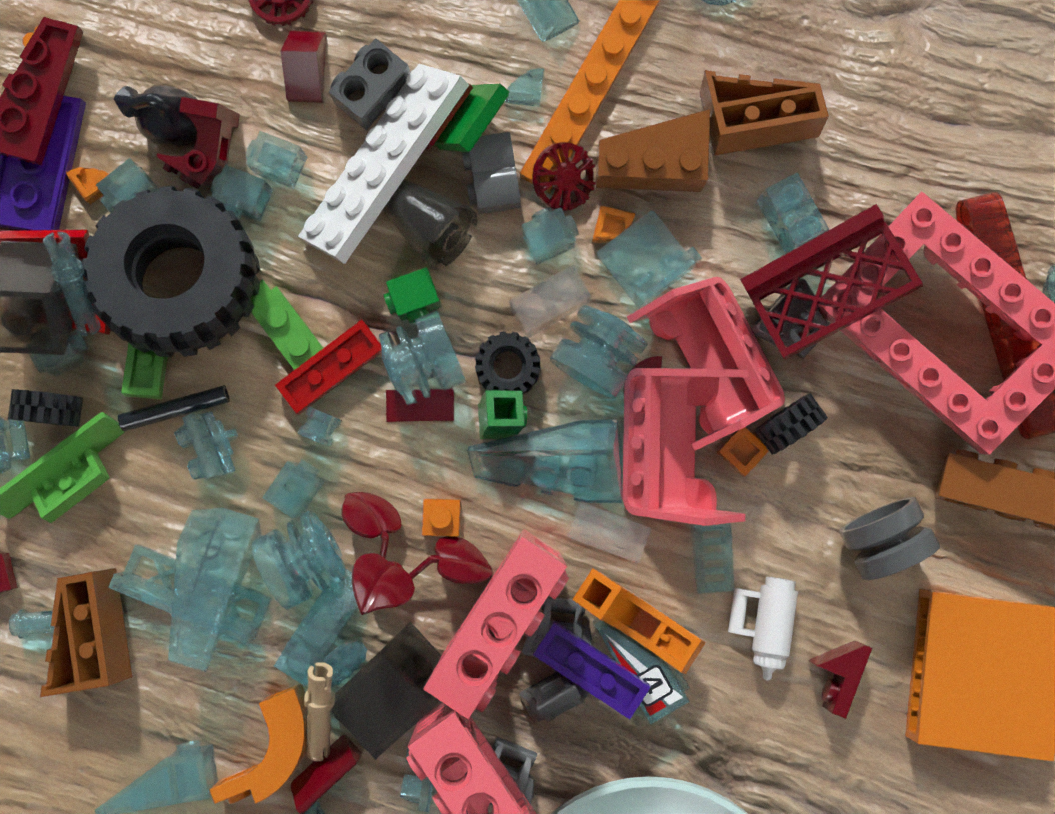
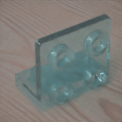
(647, 259)

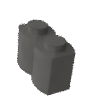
(493, 174)

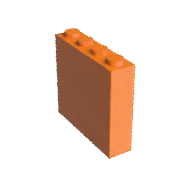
(983, 675)

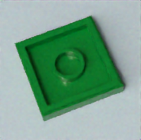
(472, 117)

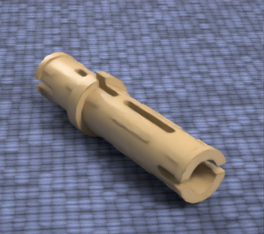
(319, 701)

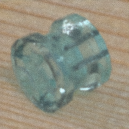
(319, 426)

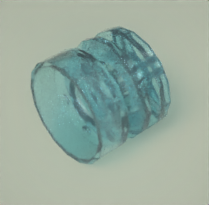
(601, 346)
(421, 358)
(293, 562)

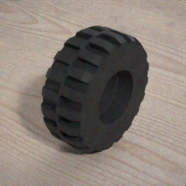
(136, 236)

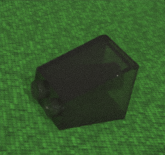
(31, 301)
(388, 692)

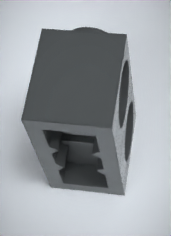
(378, 88)

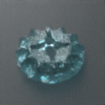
(345, 660)

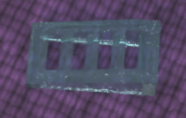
(725, 541)

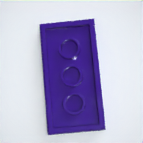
(36, 194)

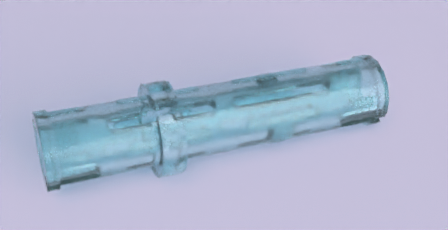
(69, 272)

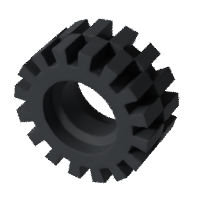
(507, 343)
(45, 407)
(791, 424)

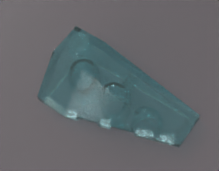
(565, 458)
(207, 578)

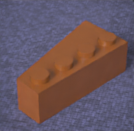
(999, 488)

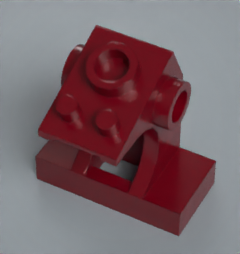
(212, 146)

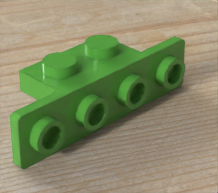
(63, 473)

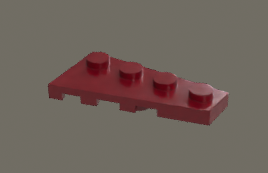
(37, 90)

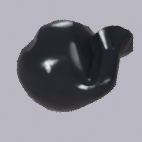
(158, 113)

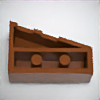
(761, 113)
(657, 156)
(88, 635)

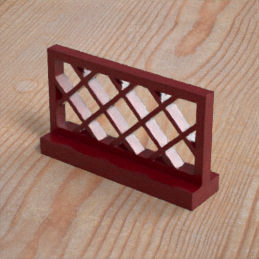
(820, 252)

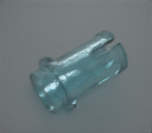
(27, 623)

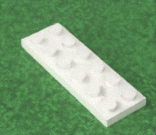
(382, 161)

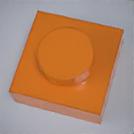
(441, 517)

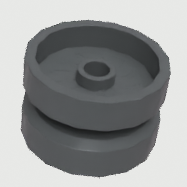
(889, 539)

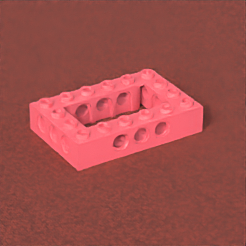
(995, 283)
(509, 608)
(462, 766)

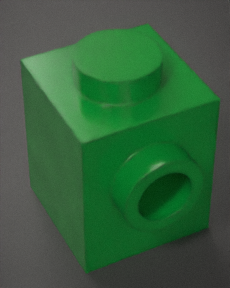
(412, 295)
(501, 414)

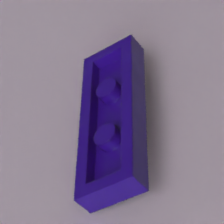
(592, 670)

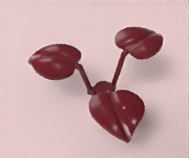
(385, 583)

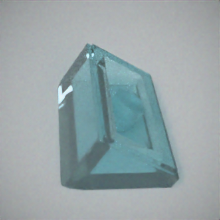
(549, 17)

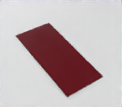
(435, 408)

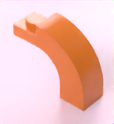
(639, 620)
(287, 745)

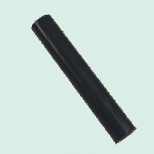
(173, 408)

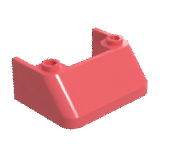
(717, 336)
(659, 446)

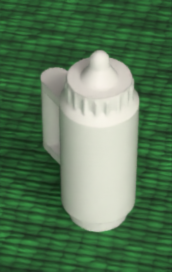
(773, 622)

